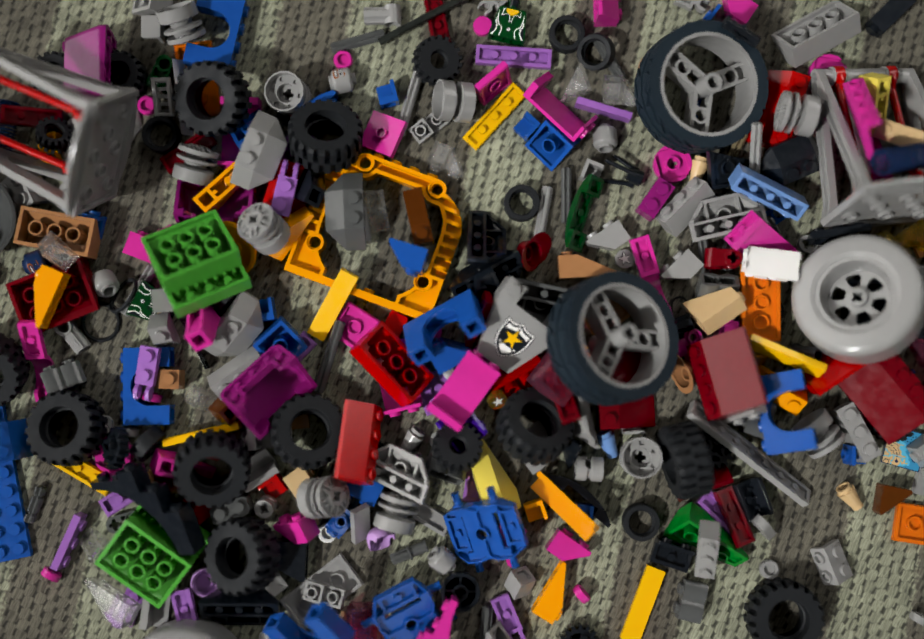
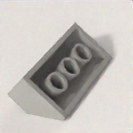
(817, 32)

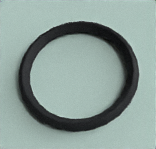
(128, 301)
(102, 339)

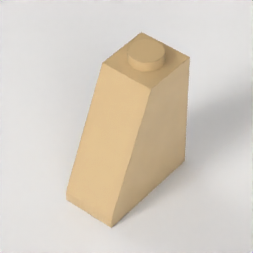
(715, 309)

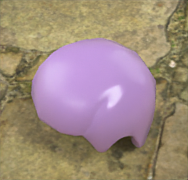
(379, 539)
(200, 583)

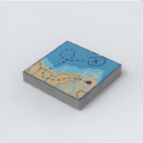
(898, 455)

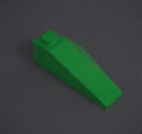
(685, 529)

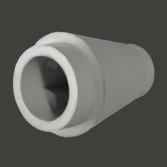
(412, 438)

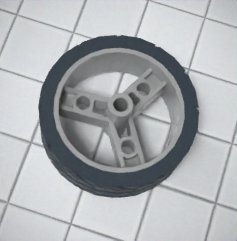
(744, 71)
(590, 375)

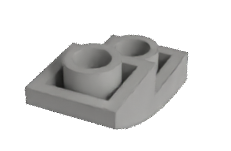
(427, 128)
(321, 592)

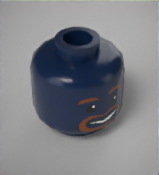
(33, 261)

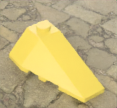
(490, 473)

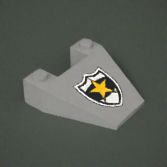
(511, 332)

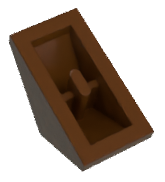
(887, 497)

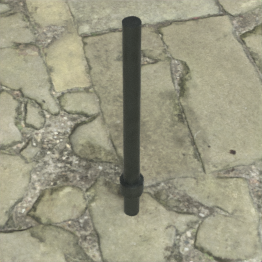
(420, 20)

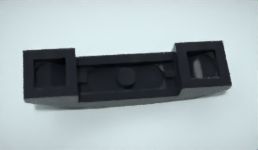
(562, 482)

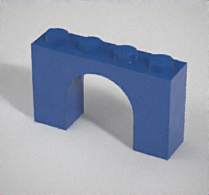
(233, 13)
(421, 330)
(136, 410)
(775, 439)
(320, 619)

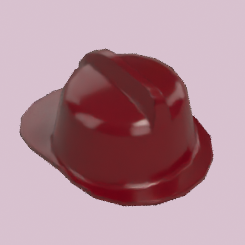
(534, 250)

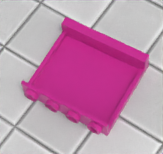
(863, 116)

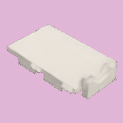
(771, 264)

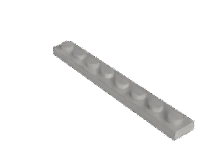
(750, 454)

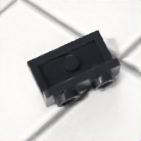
(753, 497)
(672, 554)

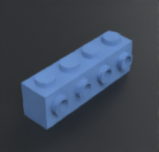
(768, 192)

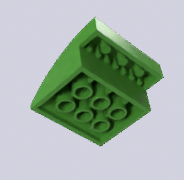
(196, 263)
(146, 558)

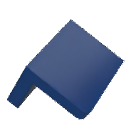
(387, 95)
(527, 126)
(268, 309)

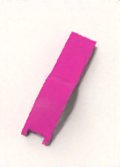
(646, 262)
(34, 351)

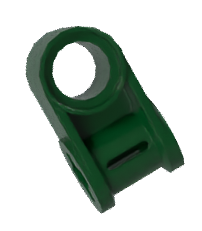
(159, 71)

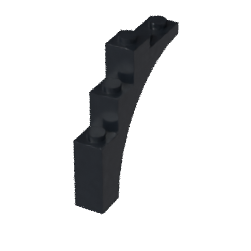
(156, 498)

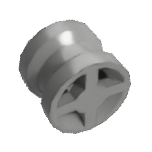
(269, 503)

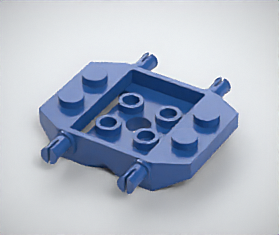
(467, 518)
(422, 611)

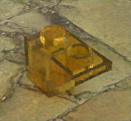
(912, 236)

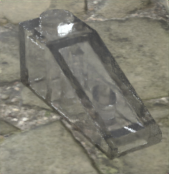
(113, 603)

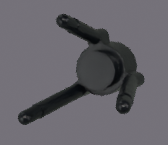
(633, 174)

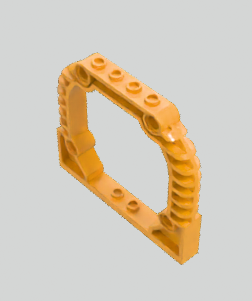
(308, 262)

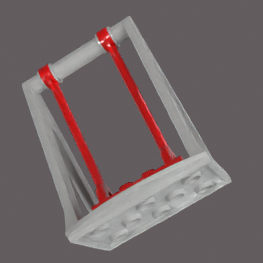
(99, 143)
(871, 201)

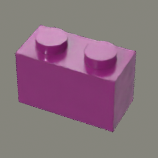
(654, 199)

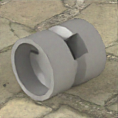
(589, 468)

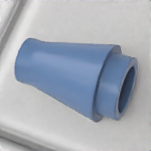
(607, 441)

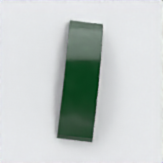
(579, 211)

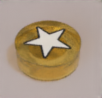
(496, 399)

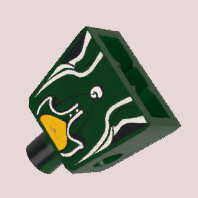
(509, 24)
(142, 302)

